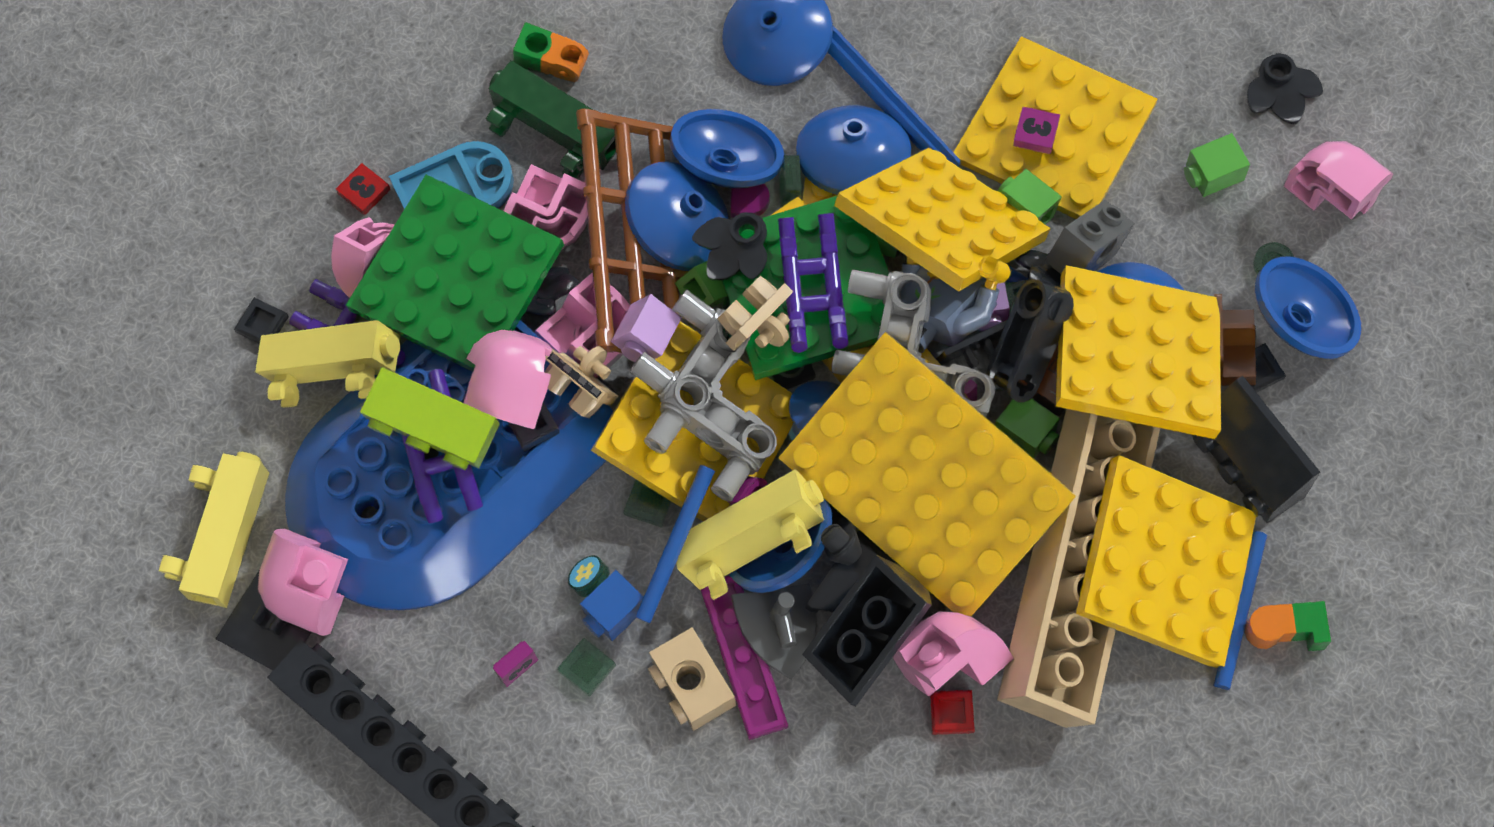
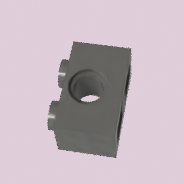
(1091, 239)

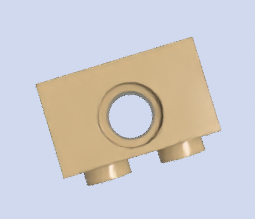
(685, 656)

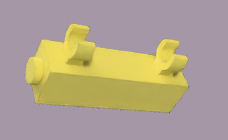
(326, 354)
(223, 529)
(750, 530)

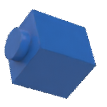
(611, 606)

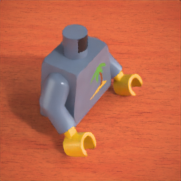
(955, 312)

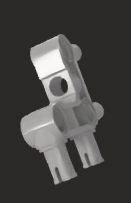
(905, 325)
(712, 415)

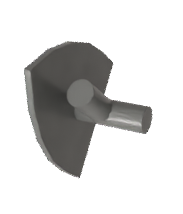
(777, 625)

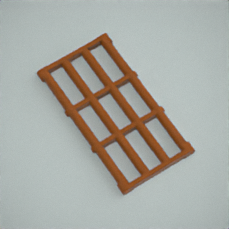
(595, 194)

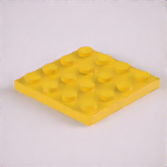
(1093, 134)
(941, 217)
(1140, 353)
(675, 470)
(1166, 562)

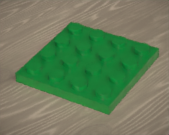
(856, 251)
(454, 271)

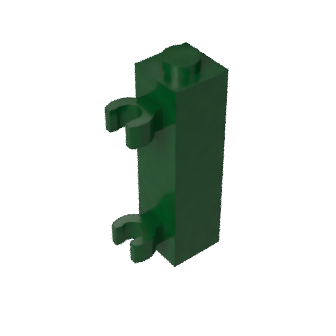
(547, 110)

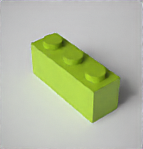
(429, 419)

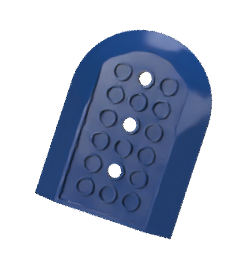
(397, 554)

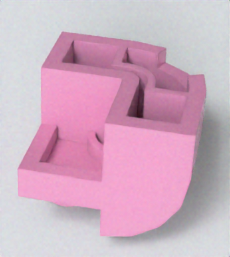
(1340, 175)
(551, 204)
(355, 250)
(577, 321)
(509, 376)
(301, 581)
(947, 645)

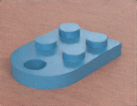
(463, 170)

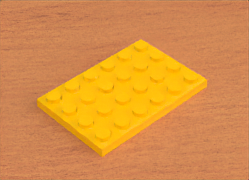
(927, 477)

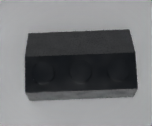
(1258, 454)
(868, 628)

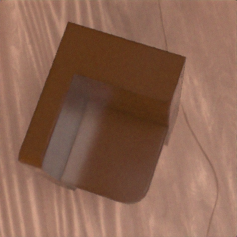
(1237, 345)

